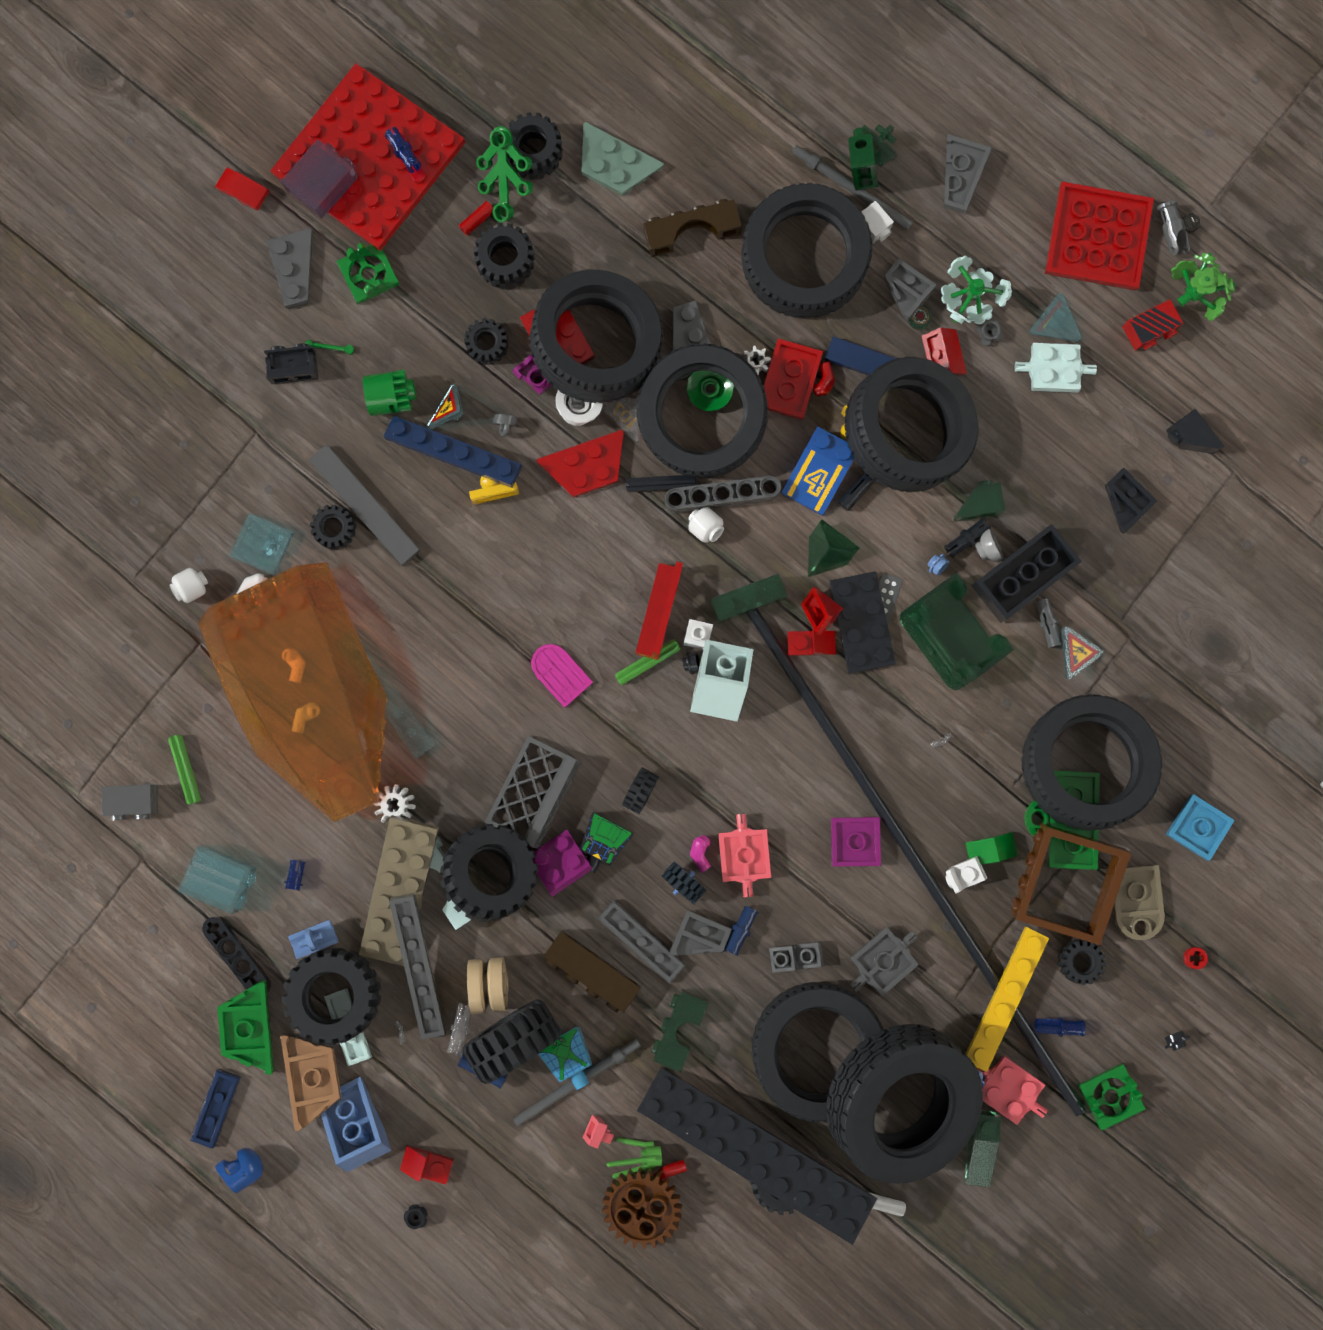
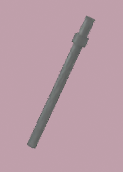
(814, 162)
(617, 1056)

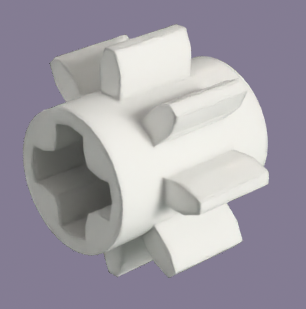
(760, 358)

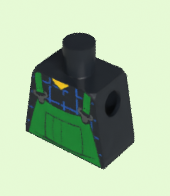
(603, 840)

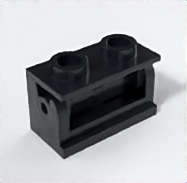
(291, 364)

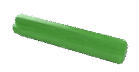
(646, 663)
(184, 769)

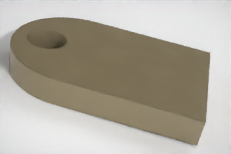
(1140, 900)

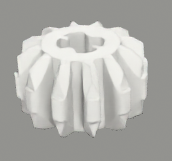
(393, 796)

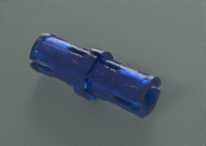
(403, 150)

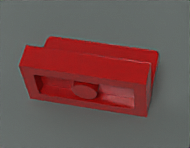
(944, 348)

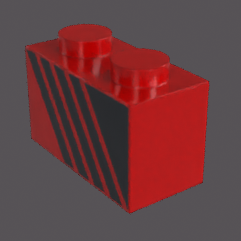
(1153, 325)

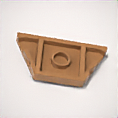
(310, 1079)

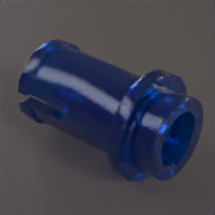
(295, 877)

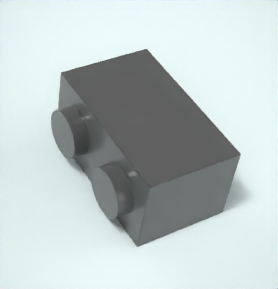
(129, 800)

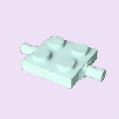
(1055, 367)

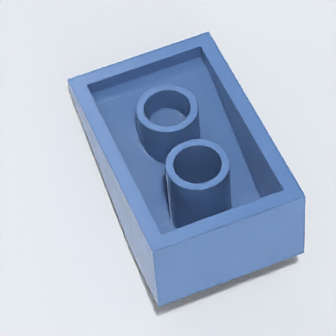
(355, 1127)

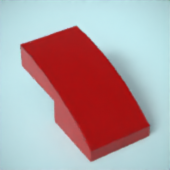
(242, 188)

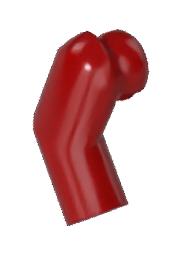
(827, 381)
(672, 1169)

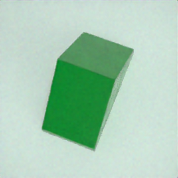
(992, 848)

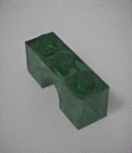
(747, 598)
(669, 1049)

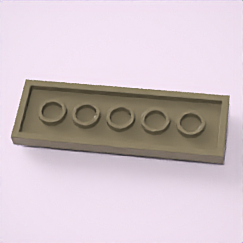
(401, 871)

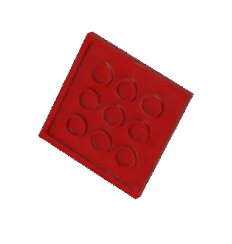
(1099, 236)

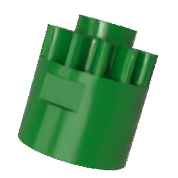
(388, 392)

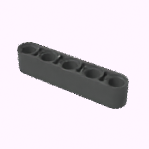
(732, 487)

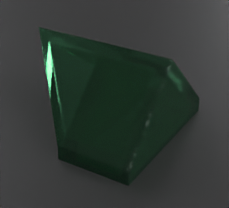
(828, 549)

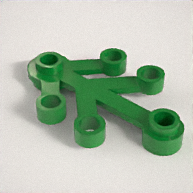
(504, 171)

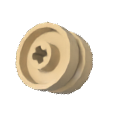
(487, 984)

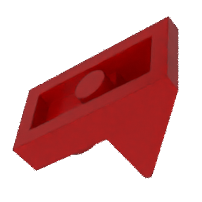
(811, 644)
(426, 1164)

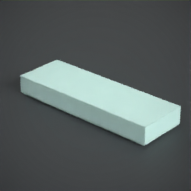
(356, 1048)

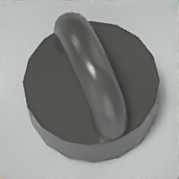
(504, 422)

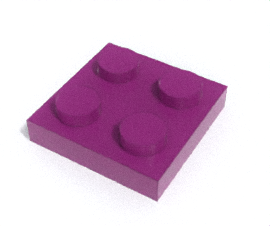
(855, 841)
(560, 863)

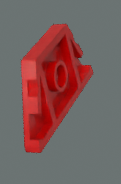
(586, 465)

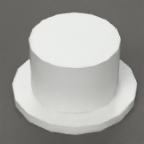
(576, 411)

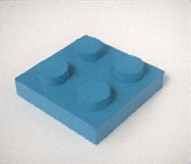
(1200, 827)

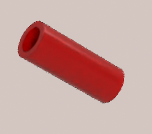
(475, 219)

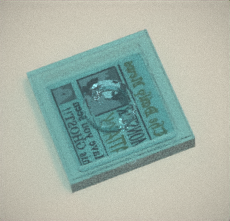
(261, 544)

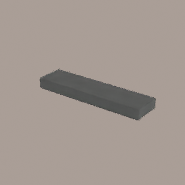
(641, 941)

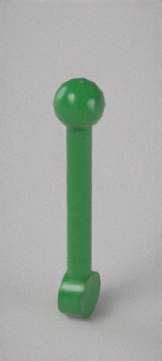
(348, 348)

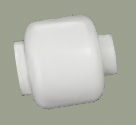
(706, 525)
(188, 585)

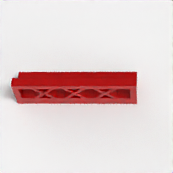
(659, 610)

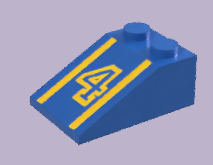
(819, 471)

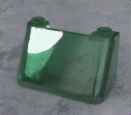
(952, 635)

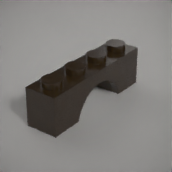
(720, 219)

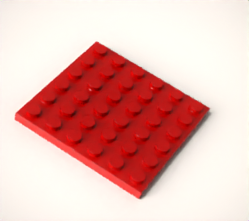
(356, 125)

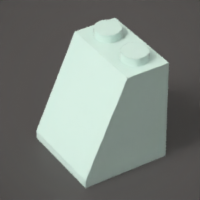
(722, 680)

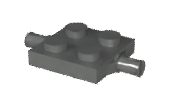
(884, 961)

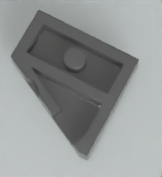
(908, 287)

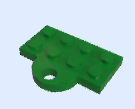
(1062, 853)

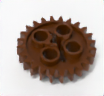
(651, 1190)

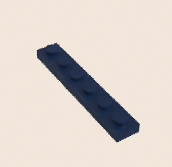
(453, 451)

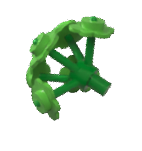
(1204, 282)

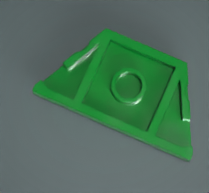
(247, 1029)

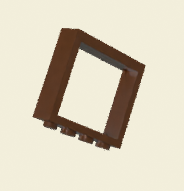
(1106, 897)

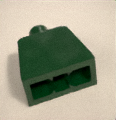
(862, 160)

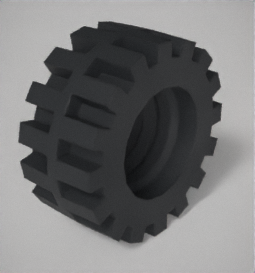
(640, 790)

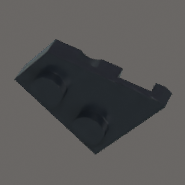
(1128, 499)

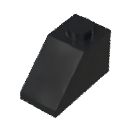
(1194, 434)

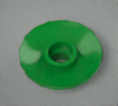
(707, 401)

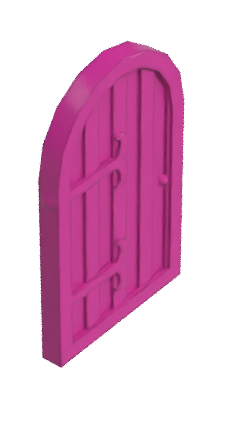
(559, 673)

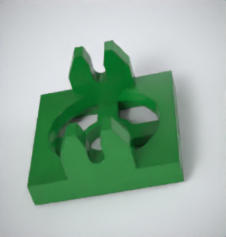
(374, 286)
(1135, 1104)

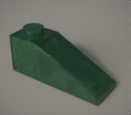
(983, 1150)

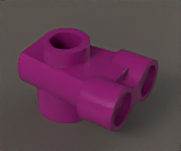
(529, 373)

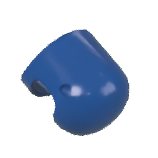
(243, 1170)

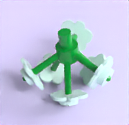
(978, 284)

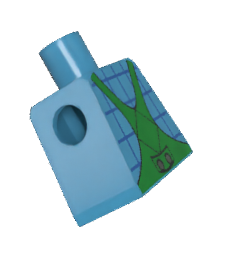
(568, 1058)

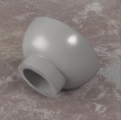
(989, 547)

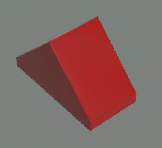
(820, 610)

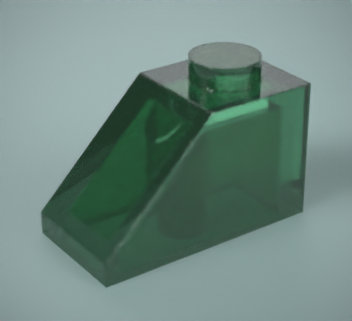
(982, 502)

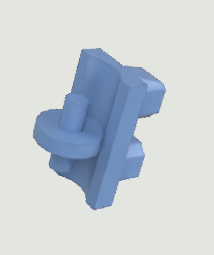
(313, 939)

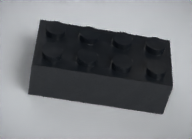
(1026, 573)

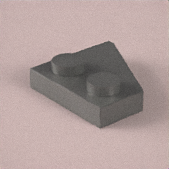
(699, 936)

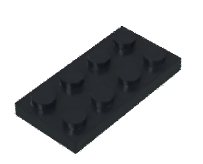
(862, 622)

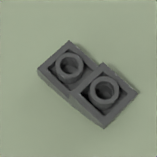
(796, 957)

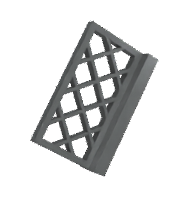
(553, 796)

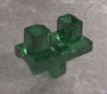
(884, 152)

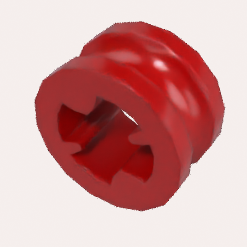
(1190, 952)

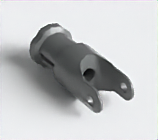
(1174, 227)

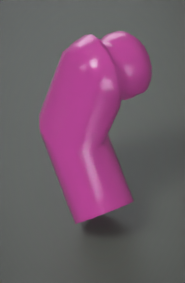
(698, 851)

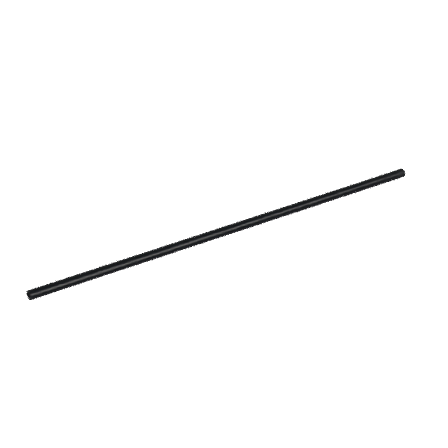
(912, 855)

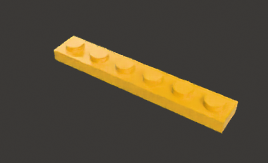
(1006, 998)

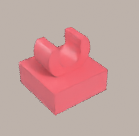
(597, 1132)

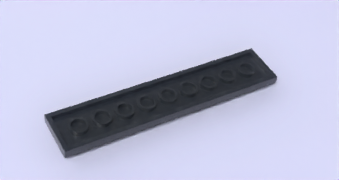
(758, 1155)

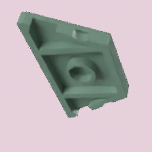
(614, 162)

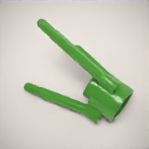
(649, 1157)

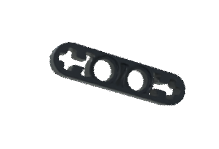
(240, 952)

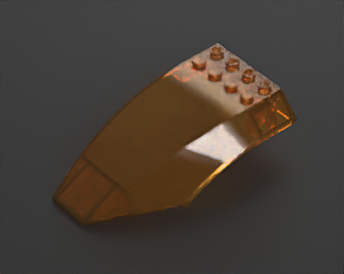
(302, 686)

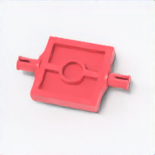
(744, 855)
(1012, 1090)

